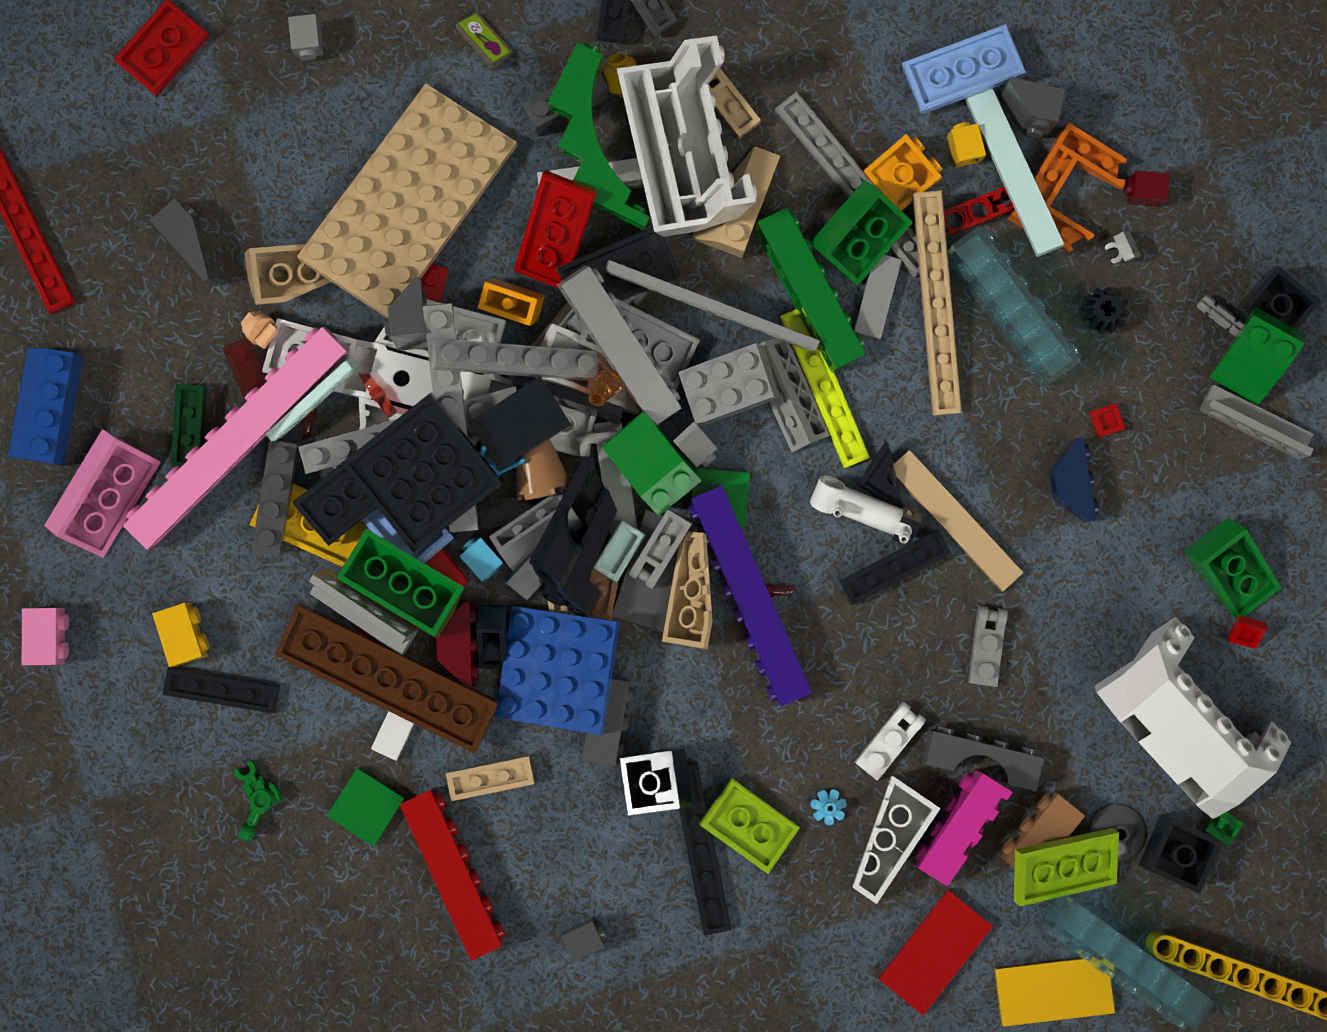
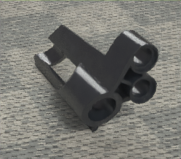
(568, 564)

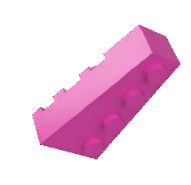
(960, 826)

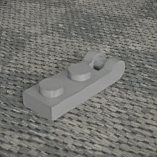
(661, 547)
(987, 647)

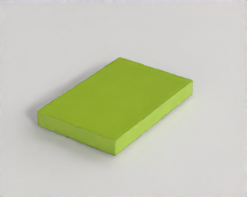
(749, 825)

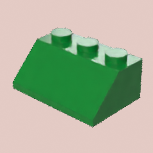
(861, 232)

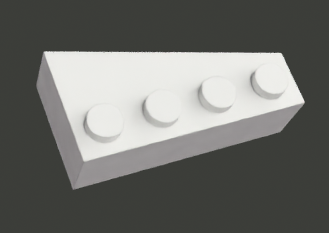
(896, 831)

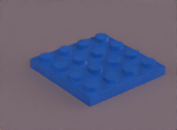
(558, 670)

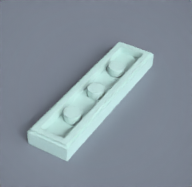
(312, 400)

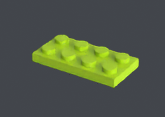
(1065, 866)

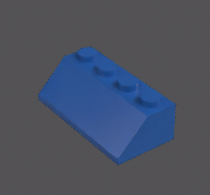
(45, 406)

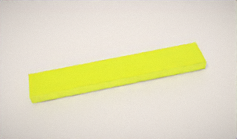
(828, 397)

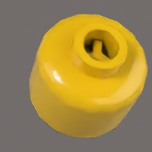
(610, 71)

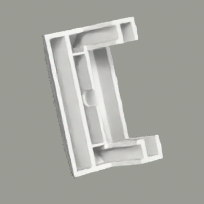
(690, 148)
(1186, 728)

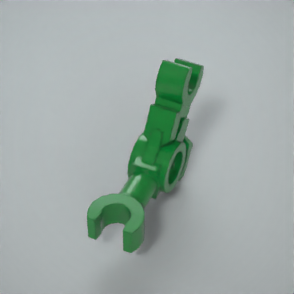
(260, 799)

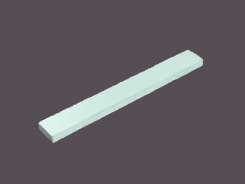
(1014, 172)

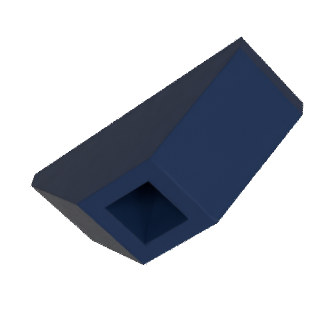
(1073, 482)

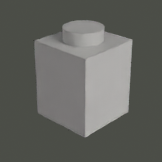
(305, 36)

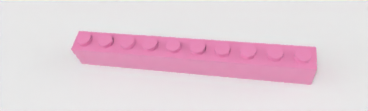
(236, 438)

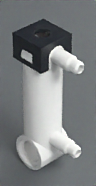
(833, 497)

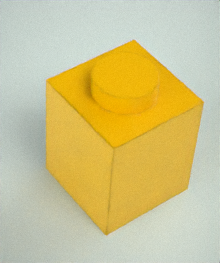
(966, 144)

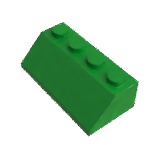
(401, 583)

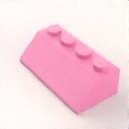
(102, 494)

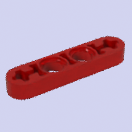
(968, 220)

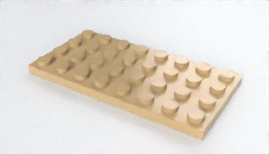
(407, 200)

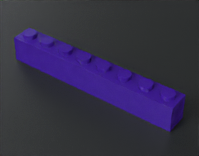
(751, 597)

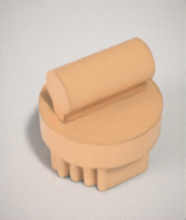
(259, 328)

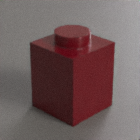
(1147, 188)

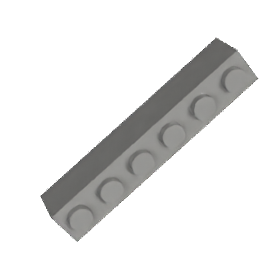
(618, 344)

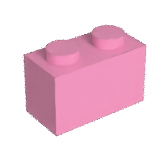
(44, 636)

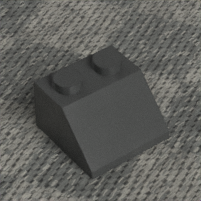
(1032, 106)
(406, 318)

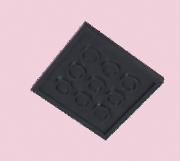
(422, 472)

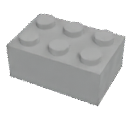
(729, 384)

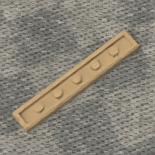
(956, 521)

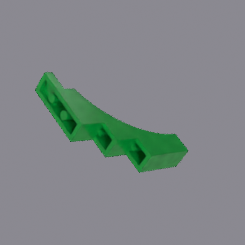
(573, 100)

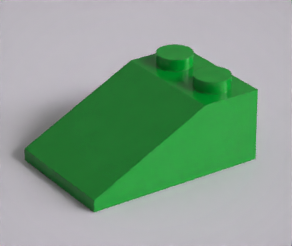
(1258, 356)
(652, 463)
(1233, 568)

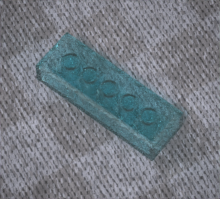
(1012, 307)
(1131, 965)

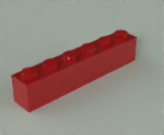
(452, 873)

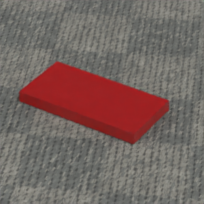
(554, 227)
(935, 952)

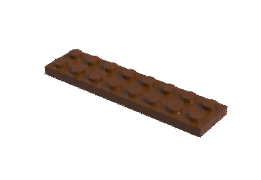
(387, 678)

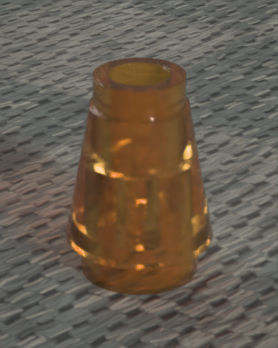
(604, 387)

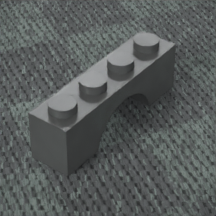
(1017, 767)

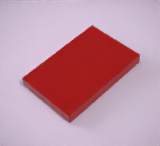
(161, 47)

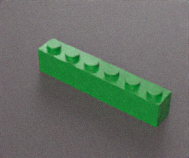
(808, 289)

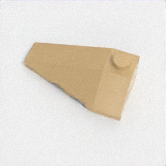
(735, 234)
(278, 275)
(689, 604)

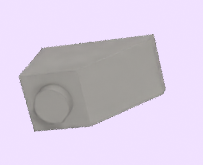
(696, 446)

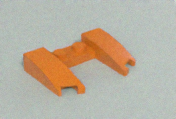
(1073, 149)

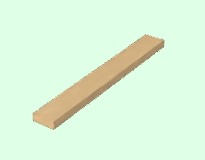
(937, 302)

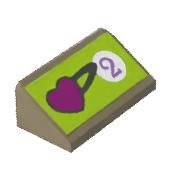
(484, 40)

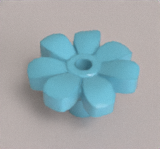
(822, 806)

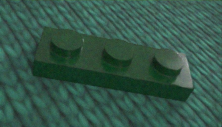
(188, 421)

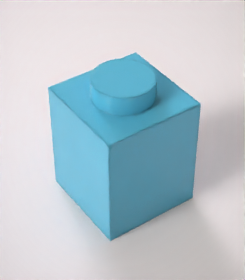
(481, 558)

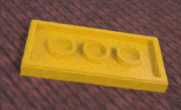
(304, 536)
(1052, 991)

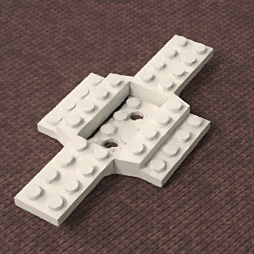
(384, 364)

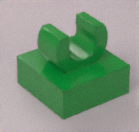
(1223, 828)

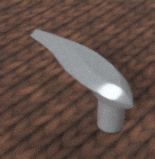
(587, 438)

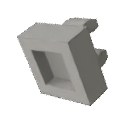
(1126, 246)

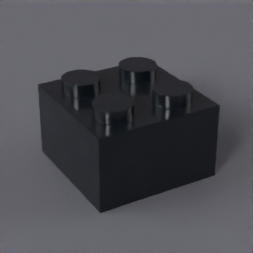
(1280, 297)
(656, 782)
(1180, 853)

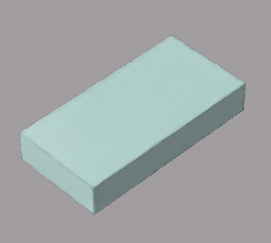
(619, 551)

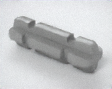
(1220, 314)

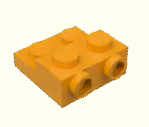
(904, 171)

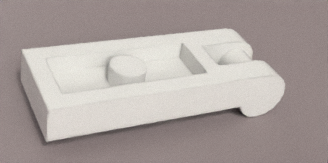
(889, 741)

